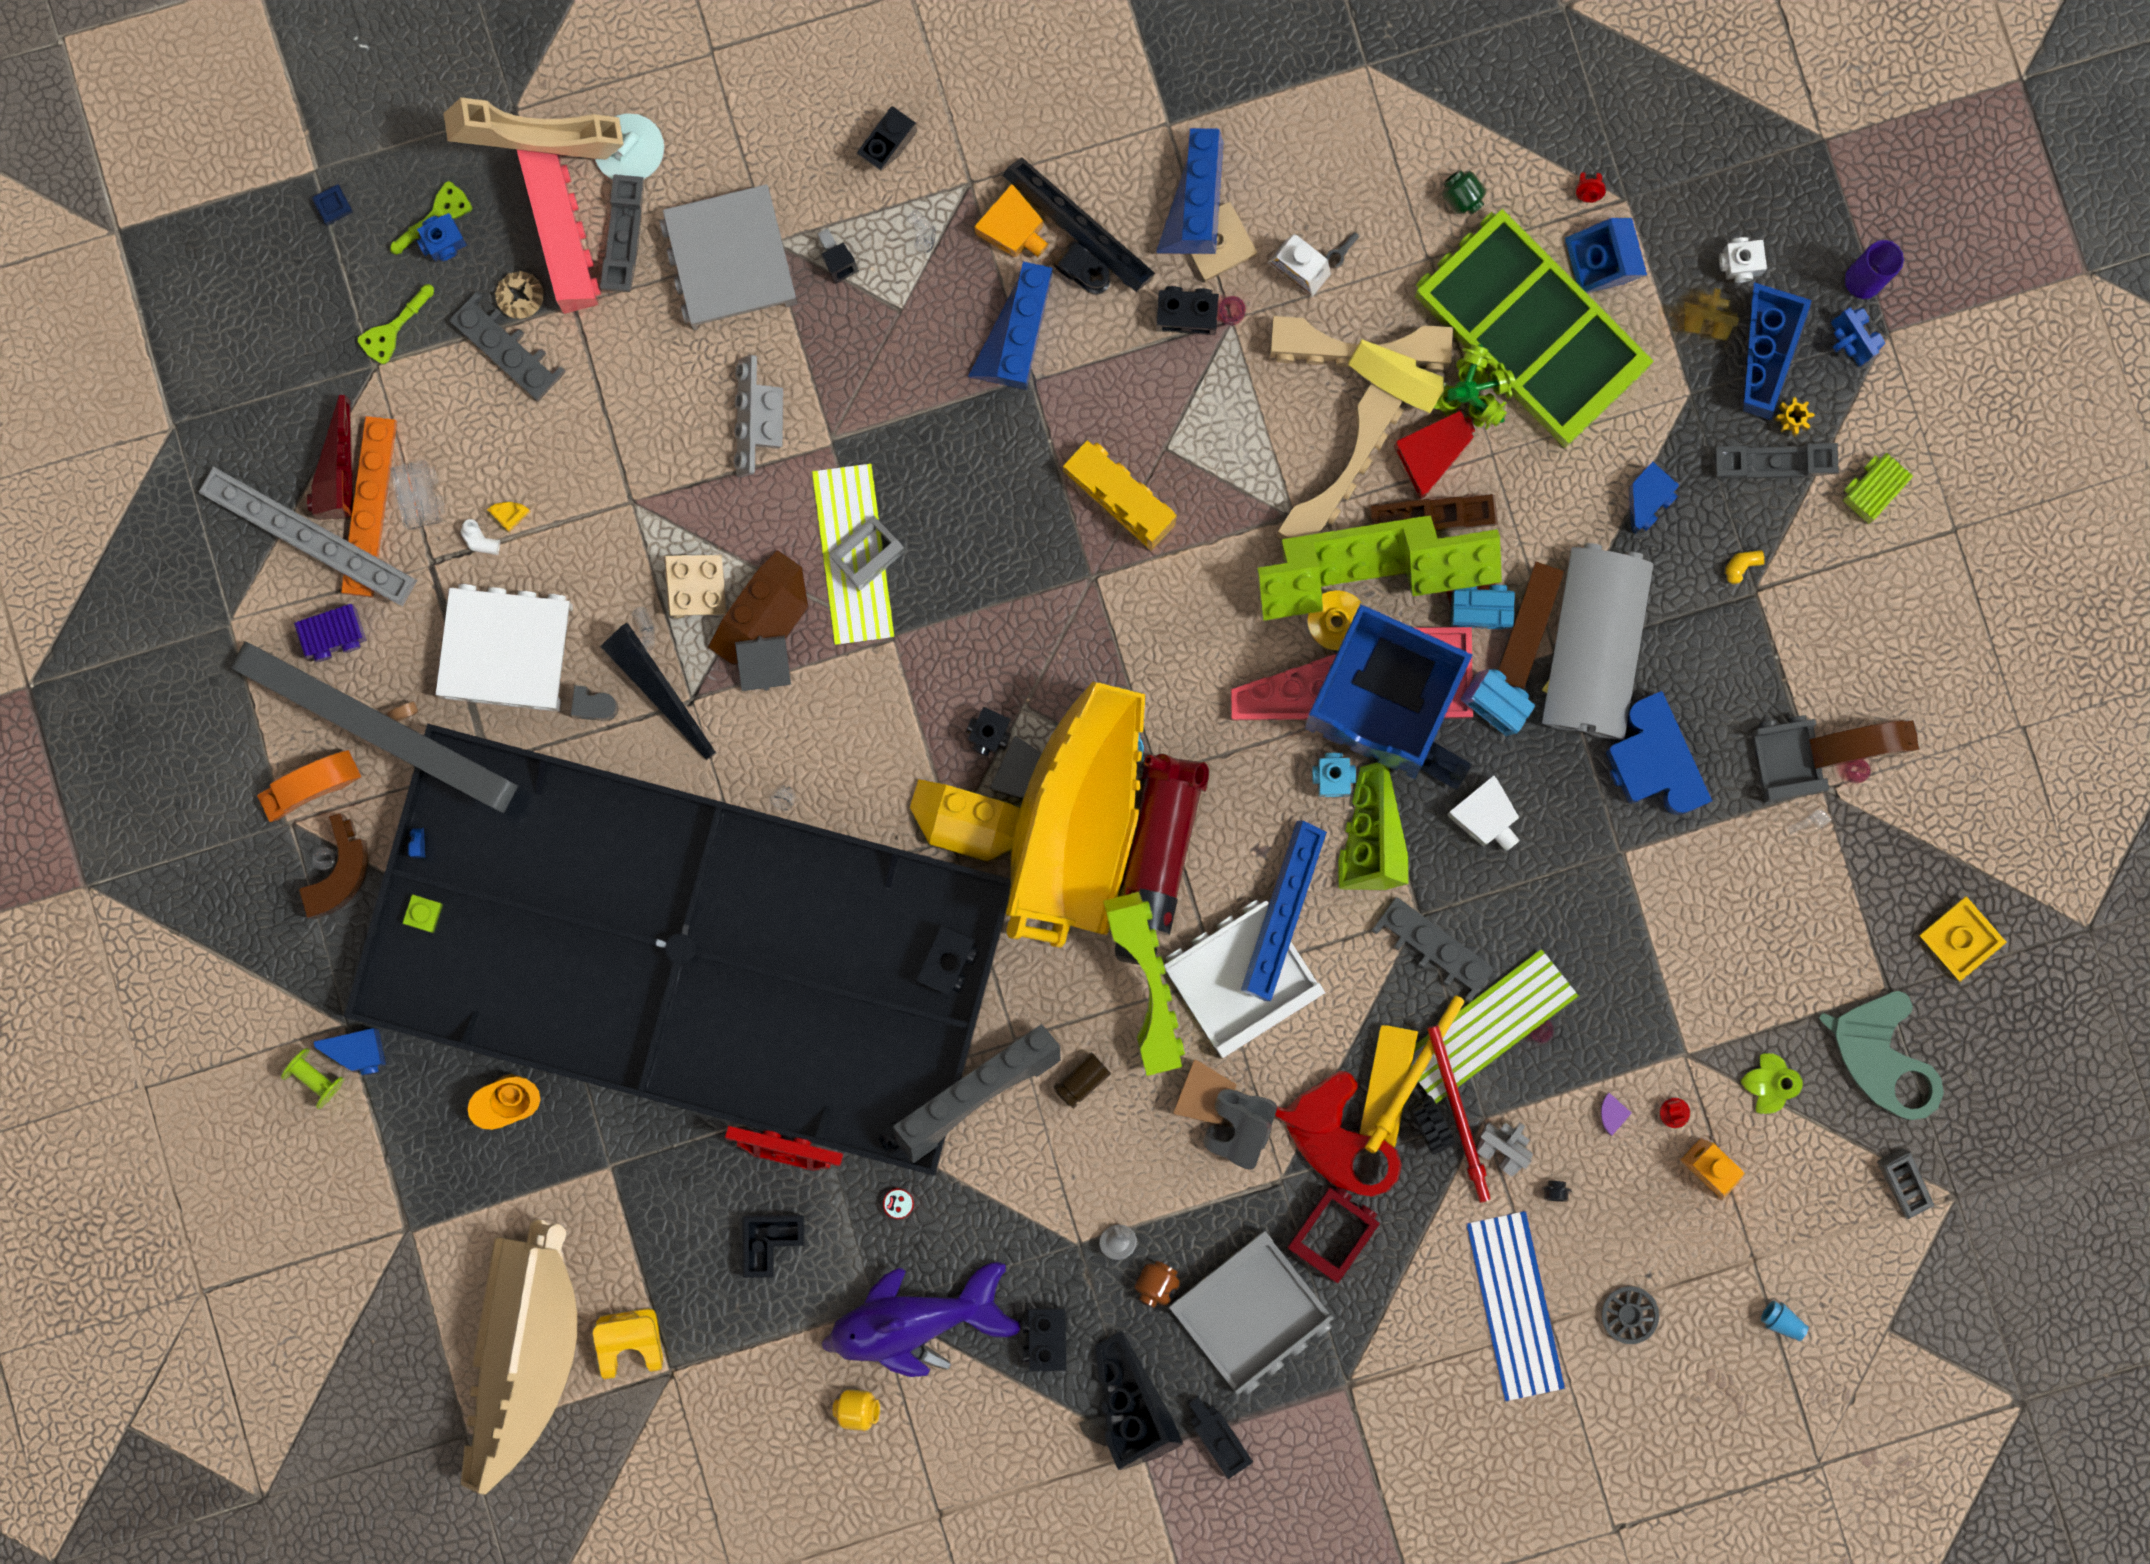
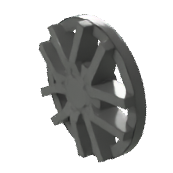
(1630, 1315)

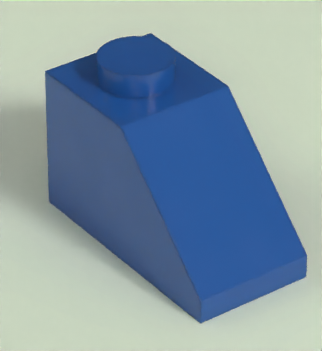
(355, 1051)

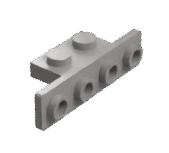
(757, 416)

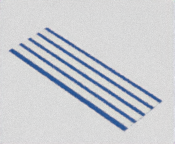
(1515, 1306)

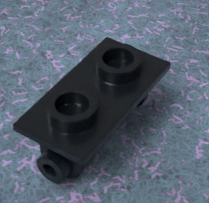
(1446, 766)

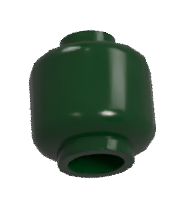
(1464, 192)

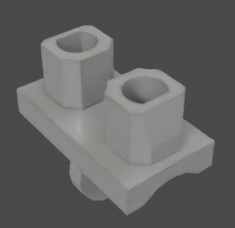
(1509, 1144)

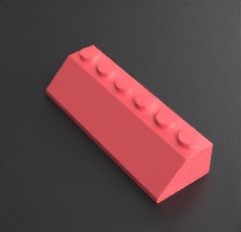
(559, 231)

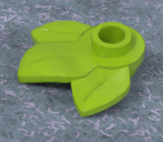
(1767, 1083)

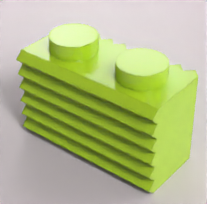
(1877, 487)

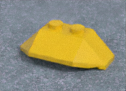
(964, 820)

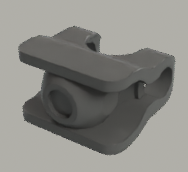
(1251, 1129)

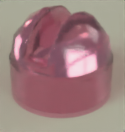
(1857, 777)
(1547, 1036)

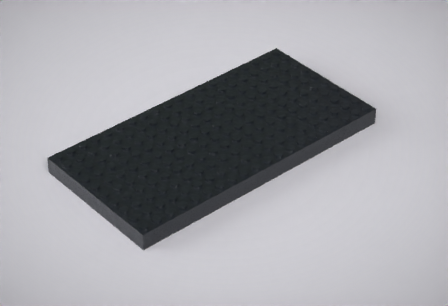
(679, 949)

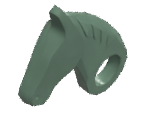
(1865, 1048)

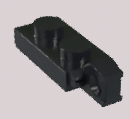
(1219, 1438)

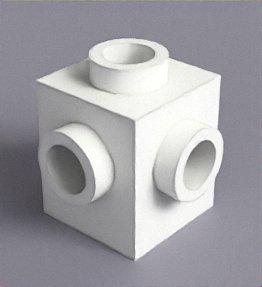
(1743, 259)

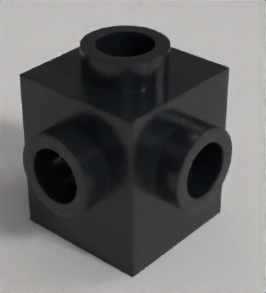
(988, 721)

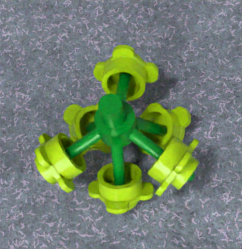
(1472, 372)

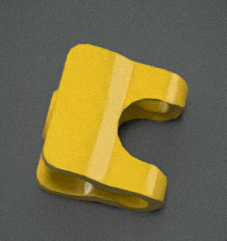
(627, 1331)

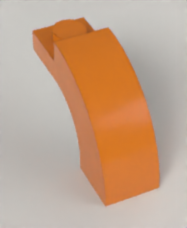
(308, 783)

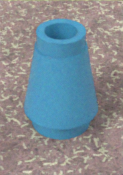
(1783, 1321)

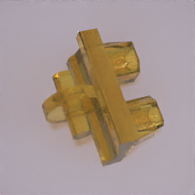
(1722, 320)

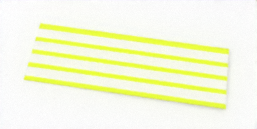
(844, 504)

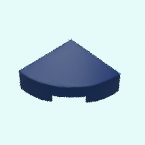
(416, 847)

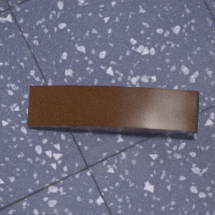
(1446, 513)
(1530, 624)

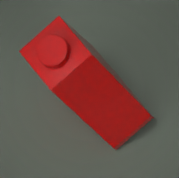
(1434, 450)

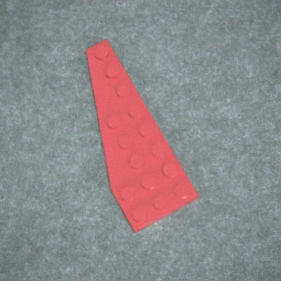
(1295, 690)

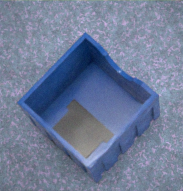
(1388, 691)

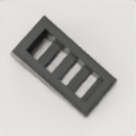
(1893, 1160)

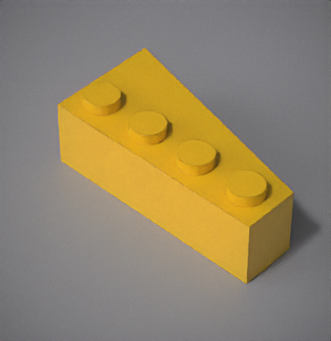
(1120, 494)

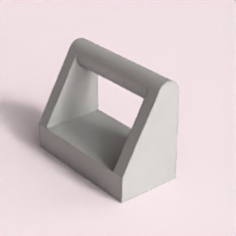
(878, 563)

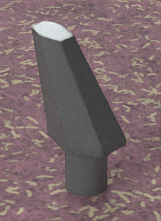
(930, 1357)

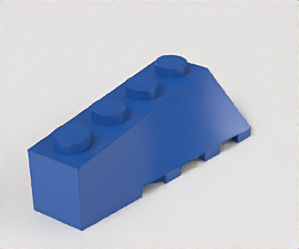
(1195, 208)
(1014, 338)

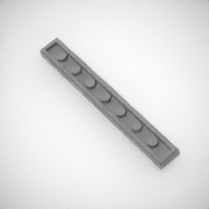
(307, 536)

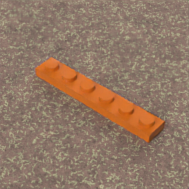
(371, 494)

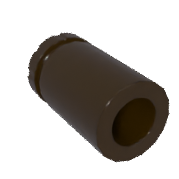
(1081, 1080)

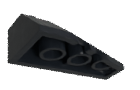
(1135, 1413)

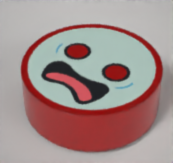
(898, 1203)

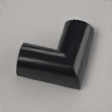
(764, 1234)

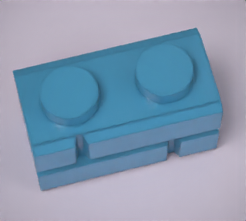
(1483, 608)
(1498, 701)

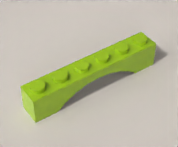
(1130, 929)

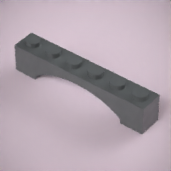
(933, 1121)

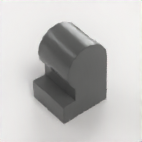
(597, 707)

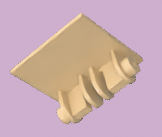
(695, 585)

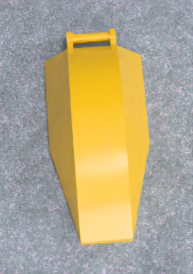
(1078, 818)

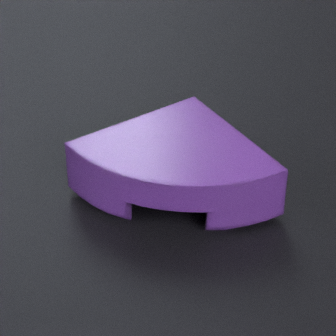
(1613, 1114)

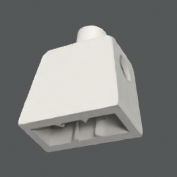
(1487, 815)

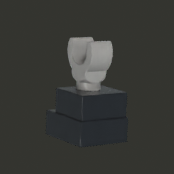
(837, 257)

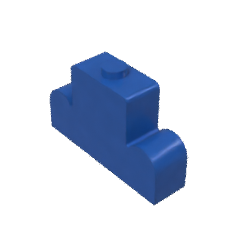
(1657, 759)

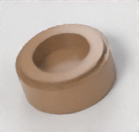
(403, 711)

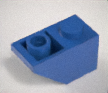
(1648, 494)

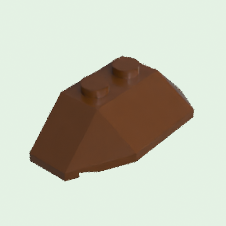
(765, 608)

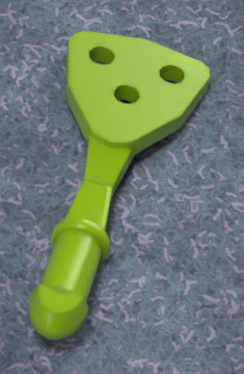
(442, 198)
(390, 330)

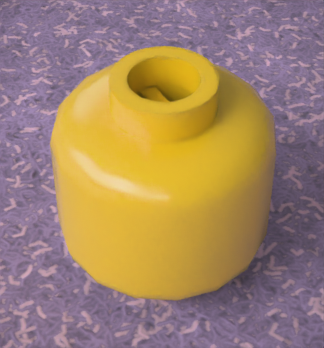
(856, 1410)

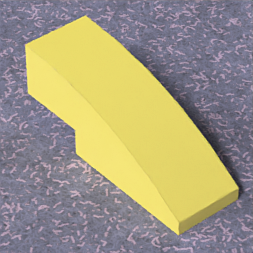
(1397, 375)

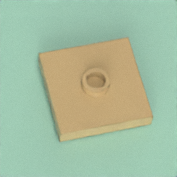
(1232, 246)

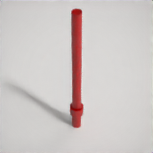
(1476, 1170)

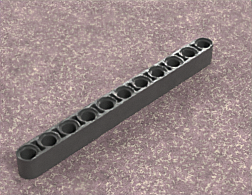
(374, 727)

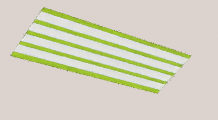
(1498, 1021)

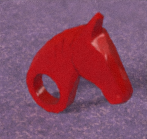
(1316, 1128)

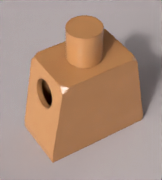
(1200, 1094)

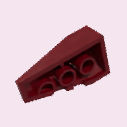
(333, 476)

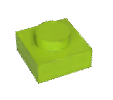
(422, 913)

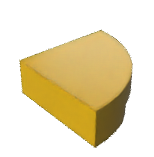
(509, 513)

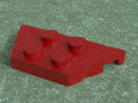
(793, 1153)

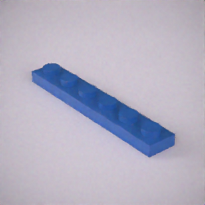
(1283, 911)

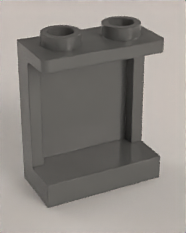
(1787, 759)

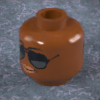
(1157, 1284)

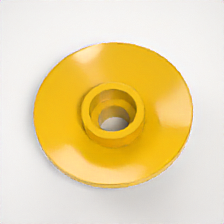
(1335, 604)

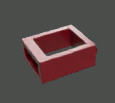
(1363, 1213)

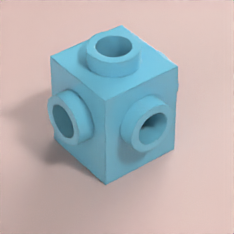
(1330, 786)

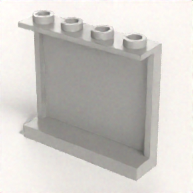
(728, 256)
(1252, 1313)

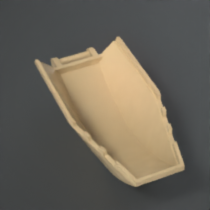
(521, 1352)

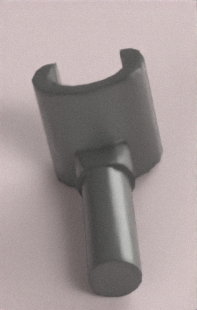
(1343, 249)

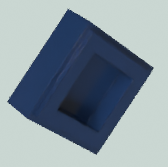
(332, 204)

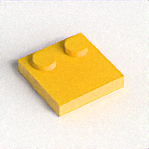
(1962, 938)

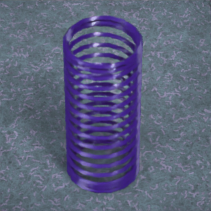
(1885, 258)

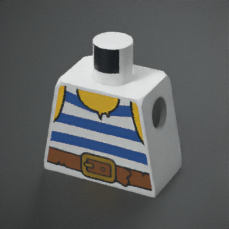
(1301, 264)

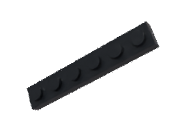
(1078, 224)

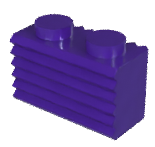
(330, 632)

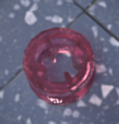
(1240, 308)

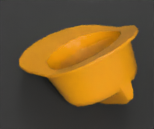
(503, 1102)

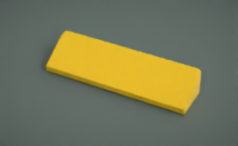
(1389, 1070)

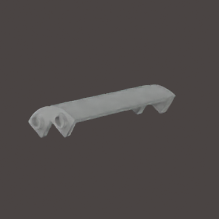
(1598, 642)

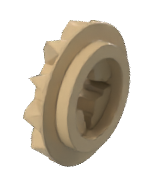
(520, 308)

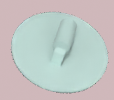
(641, 149)

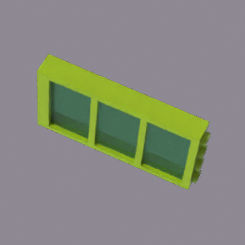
(1537, 323)

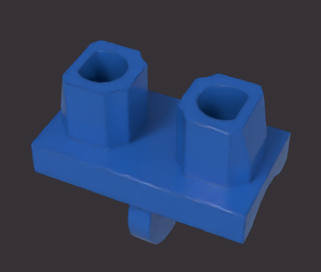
(1854, 337)

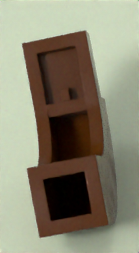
(1864, 743)
(345, 879)

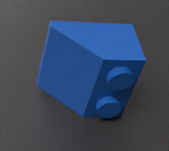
(1606, 255)

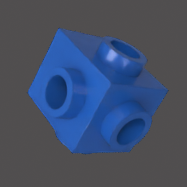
(440, 237)

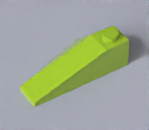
(1376, 843)

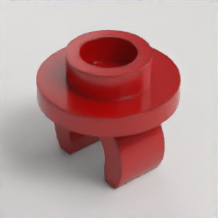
(1590, 189)
(1674, 1113)

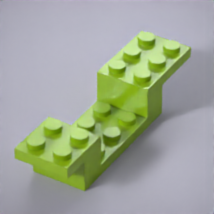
(1372, 553)

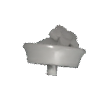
(1118, 1242)

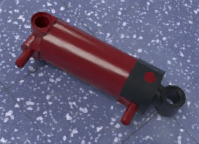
(1162, 838)

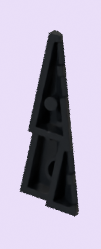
(639, 666)

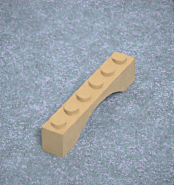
(483, 124)
(1298, 339)
(1373, 416)

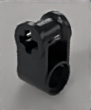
(1079, 265)

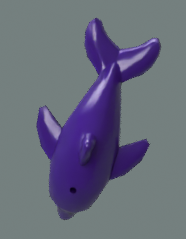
(894, 1325)

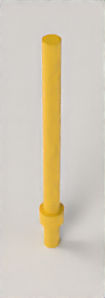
(1386, 1122)

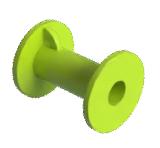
(312, 1078)

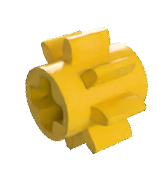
(1789, 422)

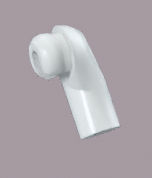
(475, 539)

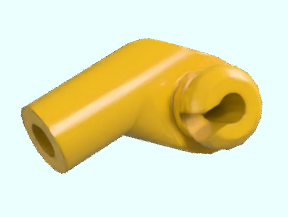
(1740, 563)

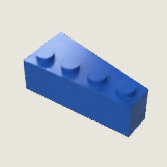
(1773, 339)

